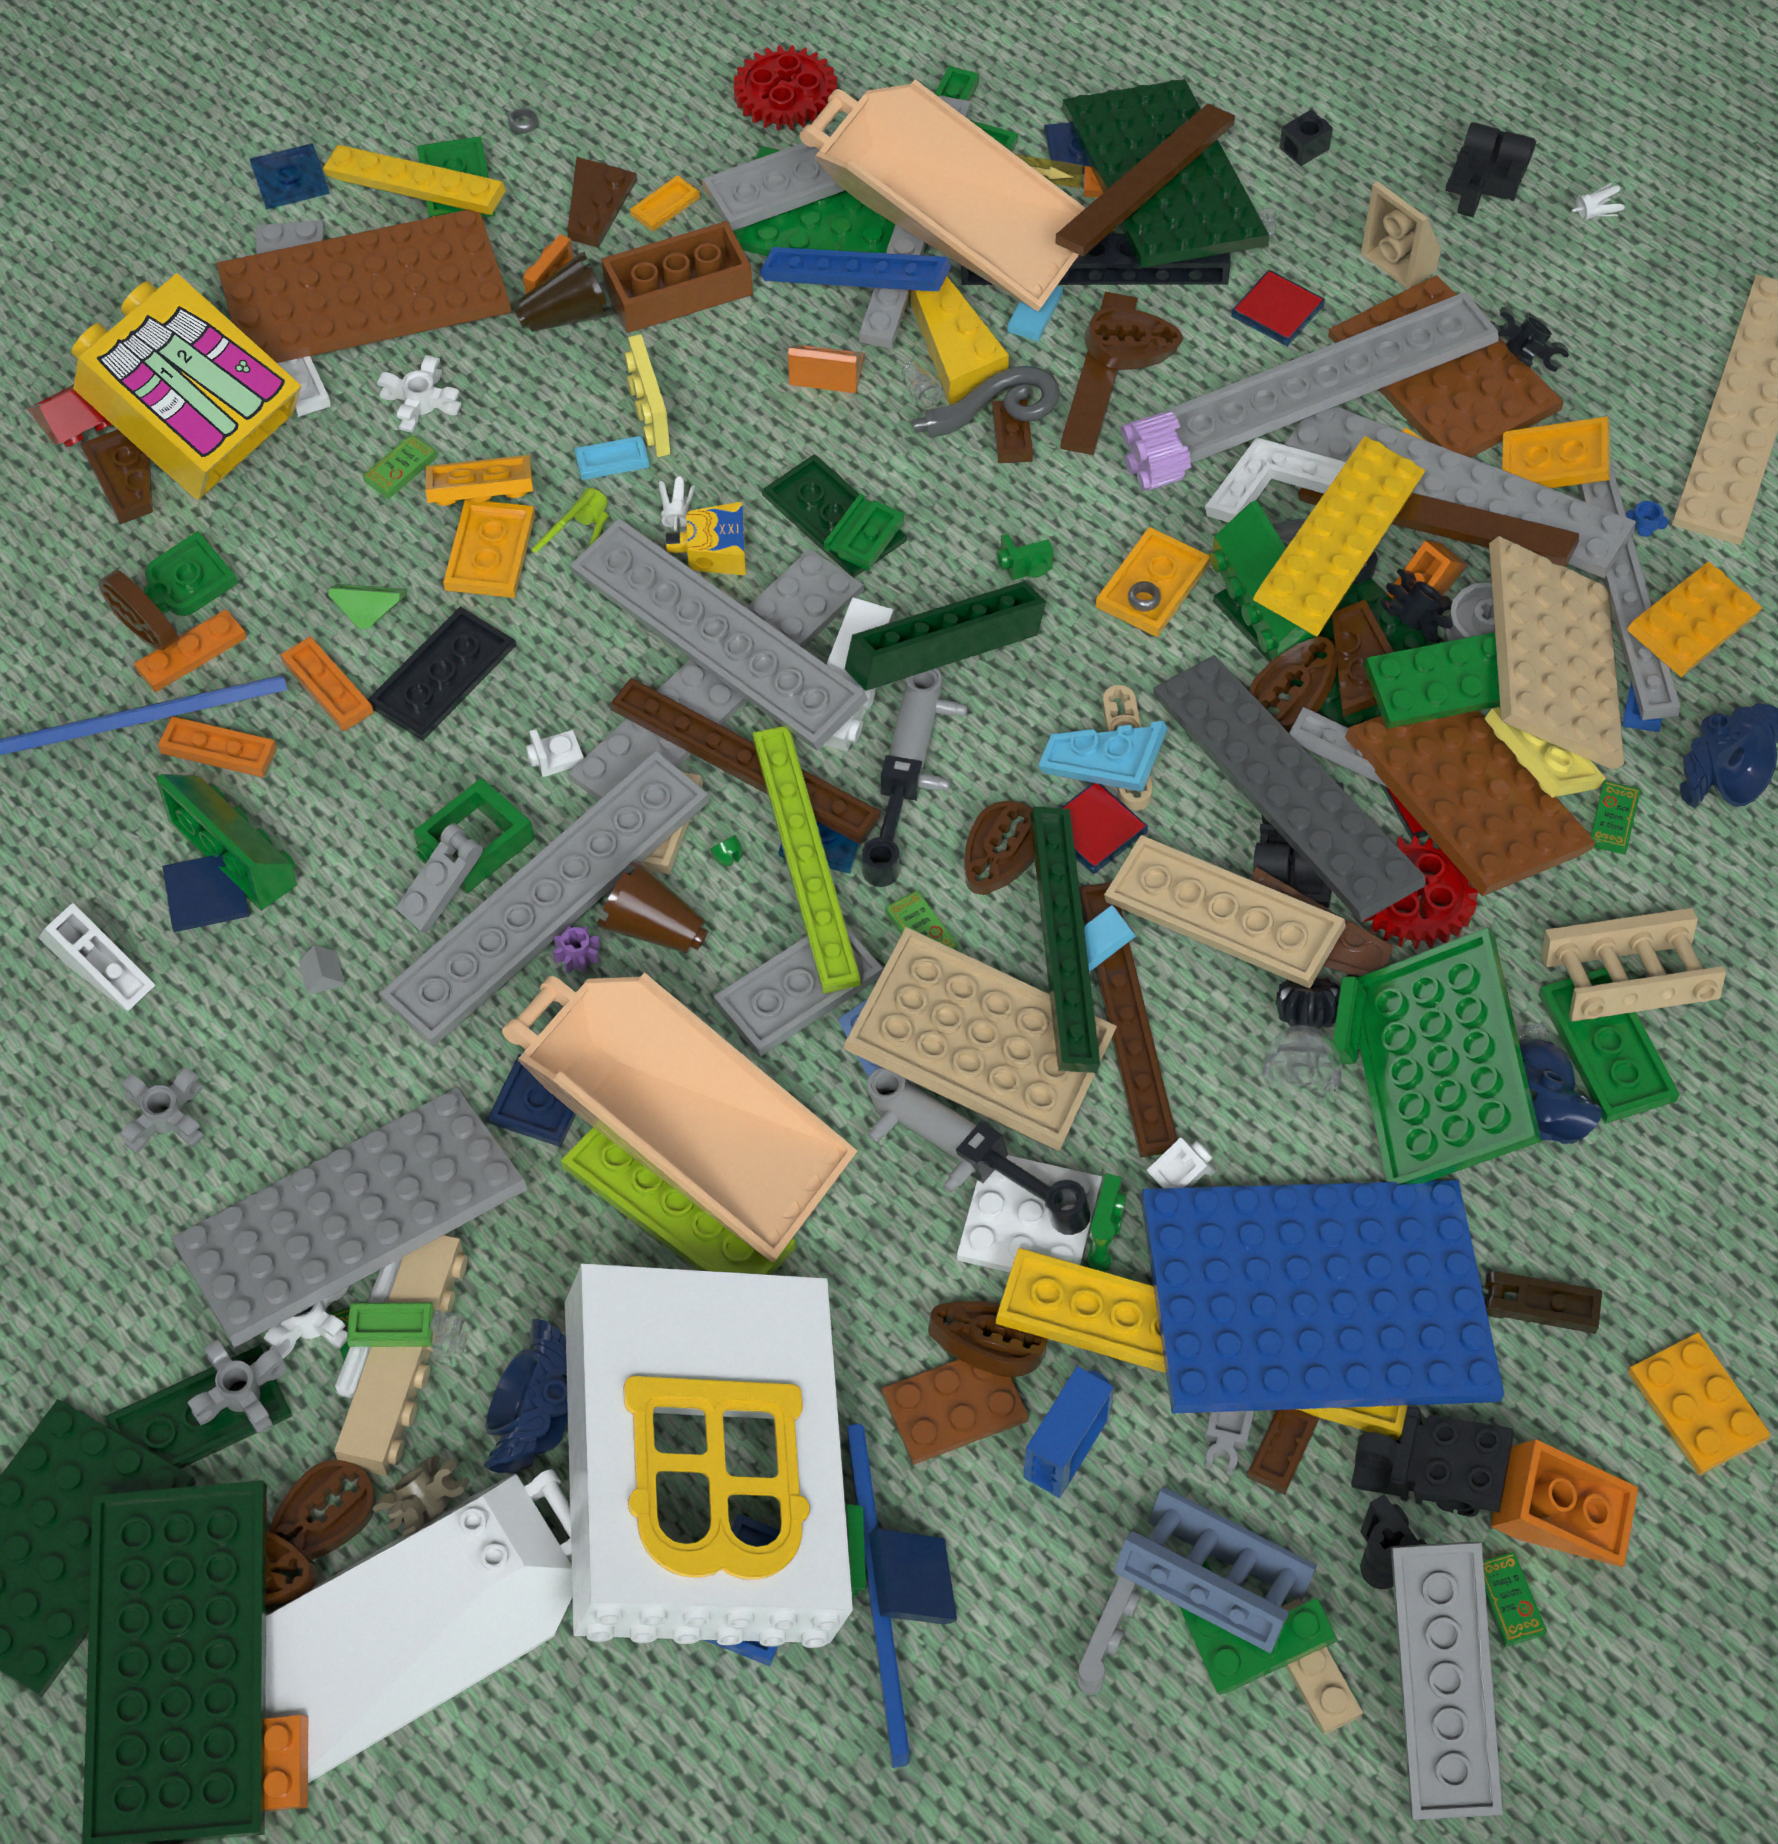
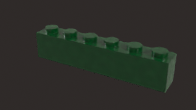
(944, 635)

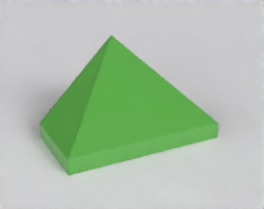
(365, 603)

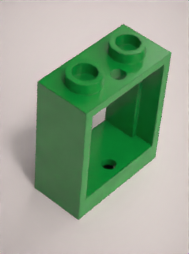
(480, 795)

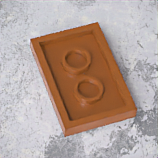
(951, 1408)

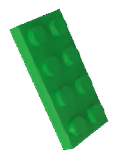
(1435, 680)
(1610, 1054)

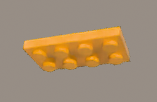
(1694, 619)

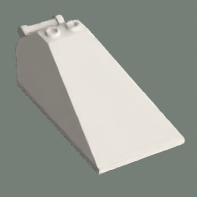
(420, 1619)

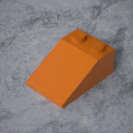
(1565, 1504)

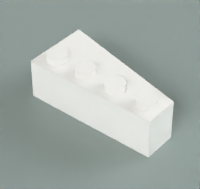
(859, 617)

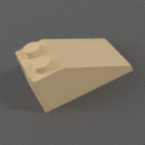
(1399, 238)

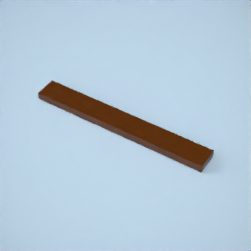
(1144, 180)
(1477, 526)
(737, 756)
(1132, 1038)

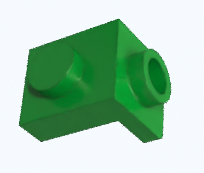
(1026, 560)

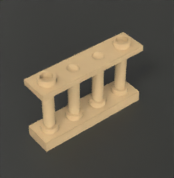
(1626, 937)

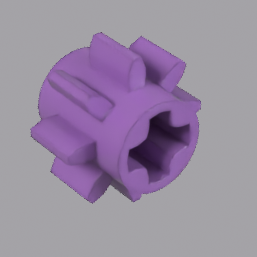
(576, 958)

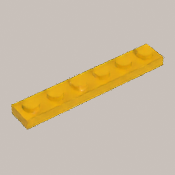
(415, 179)

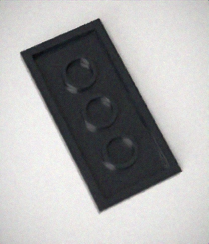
(441, 673)

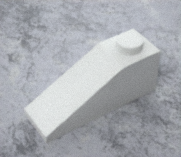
(95, 957)

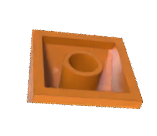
(825, 368)

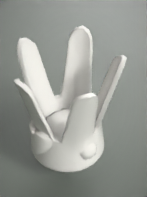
(1592, 204)
(675, 512)

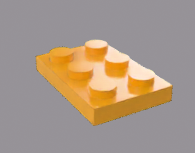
(1560, 453)
(478, 480)
(489, 548)
(1166, 564)
(1699, 1403)

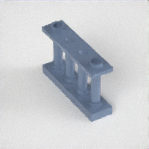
(1204, 1592)

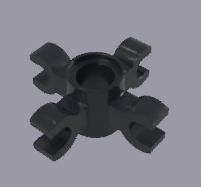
(1529, 339)
(1418, 605)

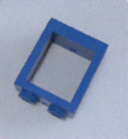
(1068, 1431)

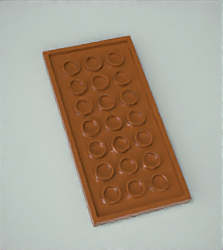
(365, 286)

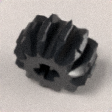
(1307, 1006)

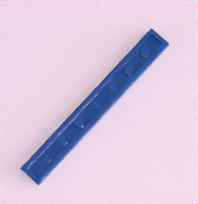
(142, 714)
(881, 1625)

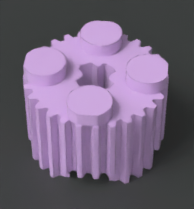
(1155, 451)

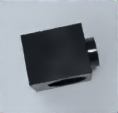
(1305, 137)

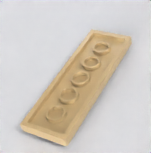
(1225, 911)

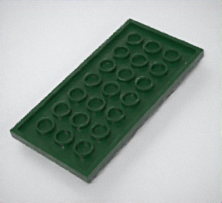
(1199, 209)
(176, 1665)

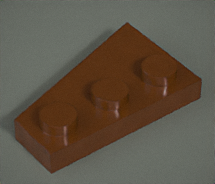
(596, 200)
(122, 474)
(1356, 638)

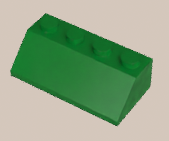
(1244, 557)
(217, 828)

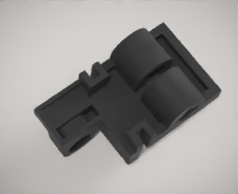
(1489, 164)
(1282, 862)
(1442, 1462)
(1383, 1527)

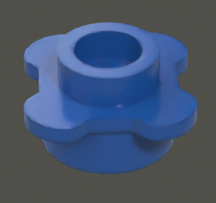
(1648, 510)

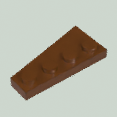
(1355, 951)

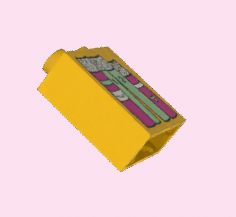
(183, 383)

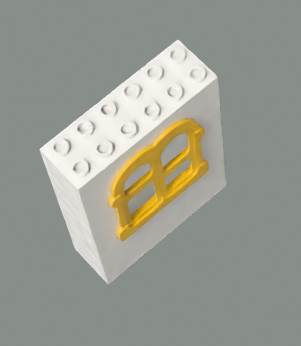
(717, 1351)

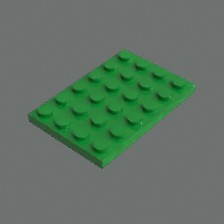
(826, 224)
(1444, 1062)

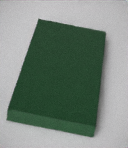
(815, 503)
(170, 1430)

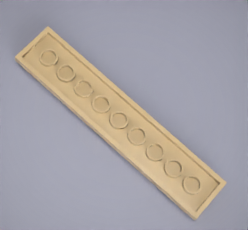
(1739, 426)

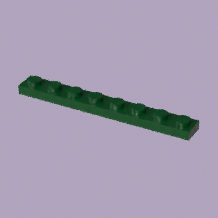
(1064, 941)

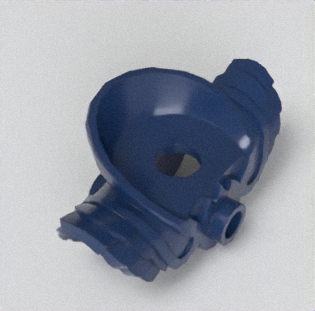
(1732, 756)
(1558, 1108)
(530, 1402)

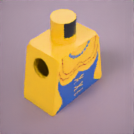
(712, 539)

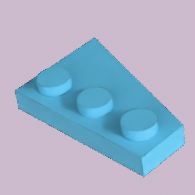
(1107, 758)

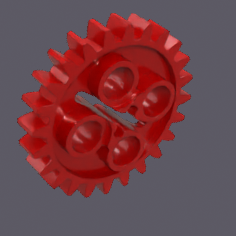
(784, 87)
(1444, 887)

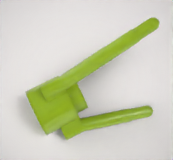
(586, 510)

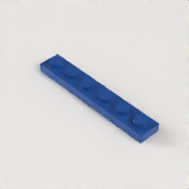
(856, 269)

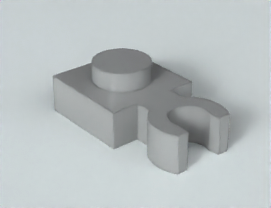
(1228, 1431)

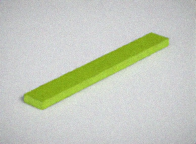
(806, 860)

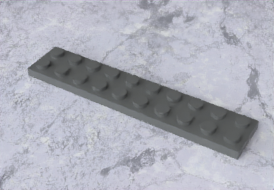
(1290, 789)

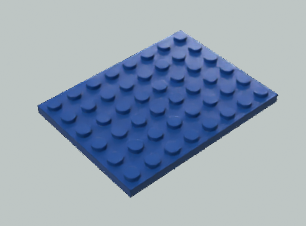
(1318, 1297)

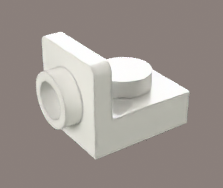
(554, 752)
(1182, 1165)

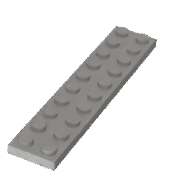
(1332, 376)
(1474, 484)
(795, 604)
(719, 634)
(543, 898)

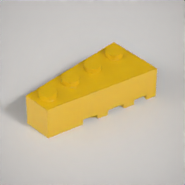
(956, 340)

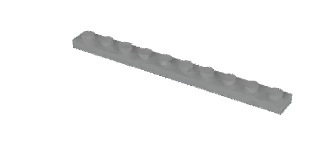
(886, 304)
(1628, 600)

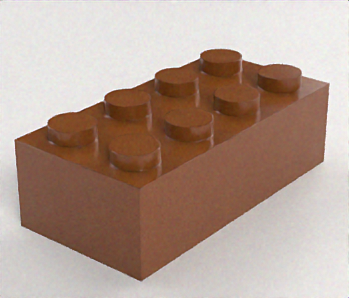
(677, 276)

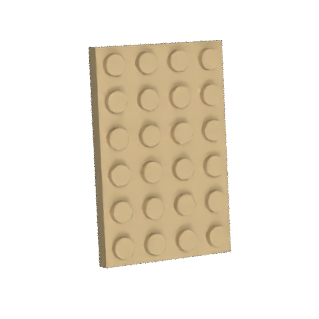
(1555, 654)
(972, 1038)

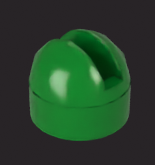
(727, 851)

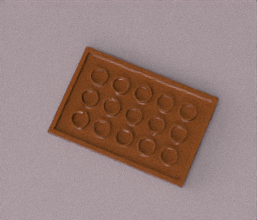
(1467, 399)
(1472, 797)

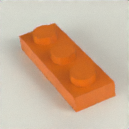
(190, 650)
(326, 683)
(217, 746)

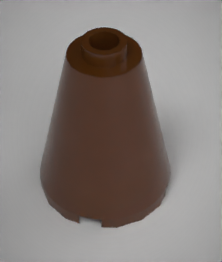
(652, 912)

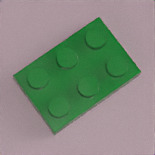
(457, 155)

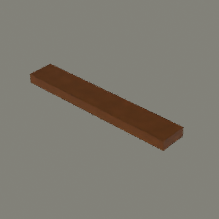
(1092, 393)

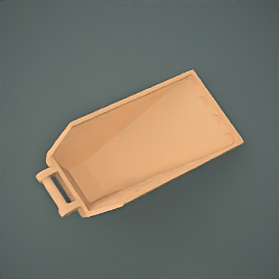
(948, 186)
(683, 1104)

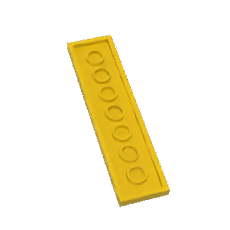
(1339, 536)

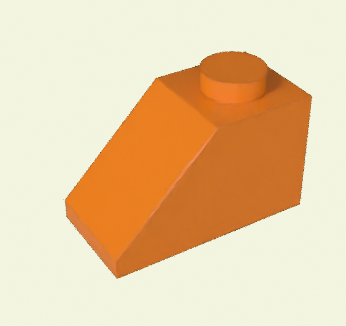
(1434, 566)

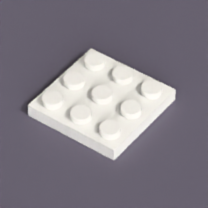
(1012, 1218)

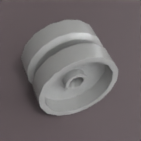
(1471, 612)

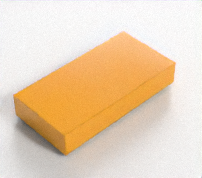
(665, 203)

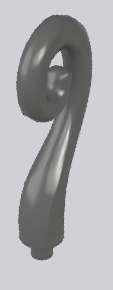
(954, 416)

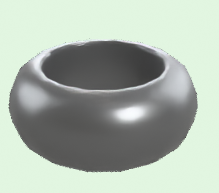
(526, 127)
(1147, 587)

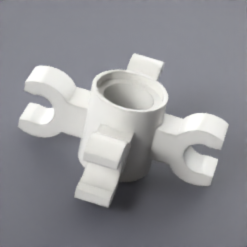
(419, 393)
(309, 1326)

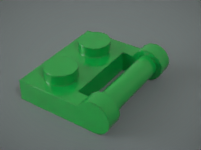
(1106, 1222)

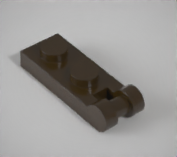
(1543, 1302)

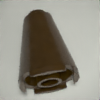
(564, 298)

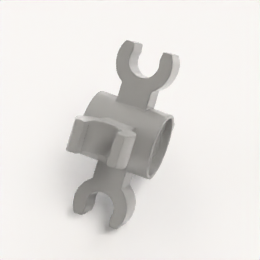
(154, 1098)
(266, 1368)

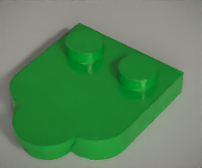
(187, 577)

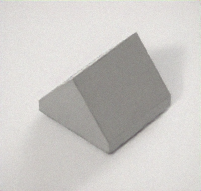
(321, 970)

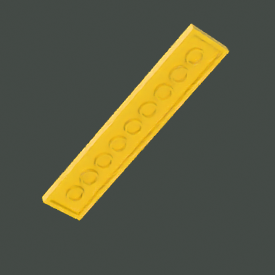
(1121, 1322)

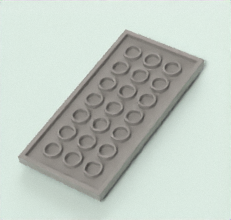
(347, 1216)

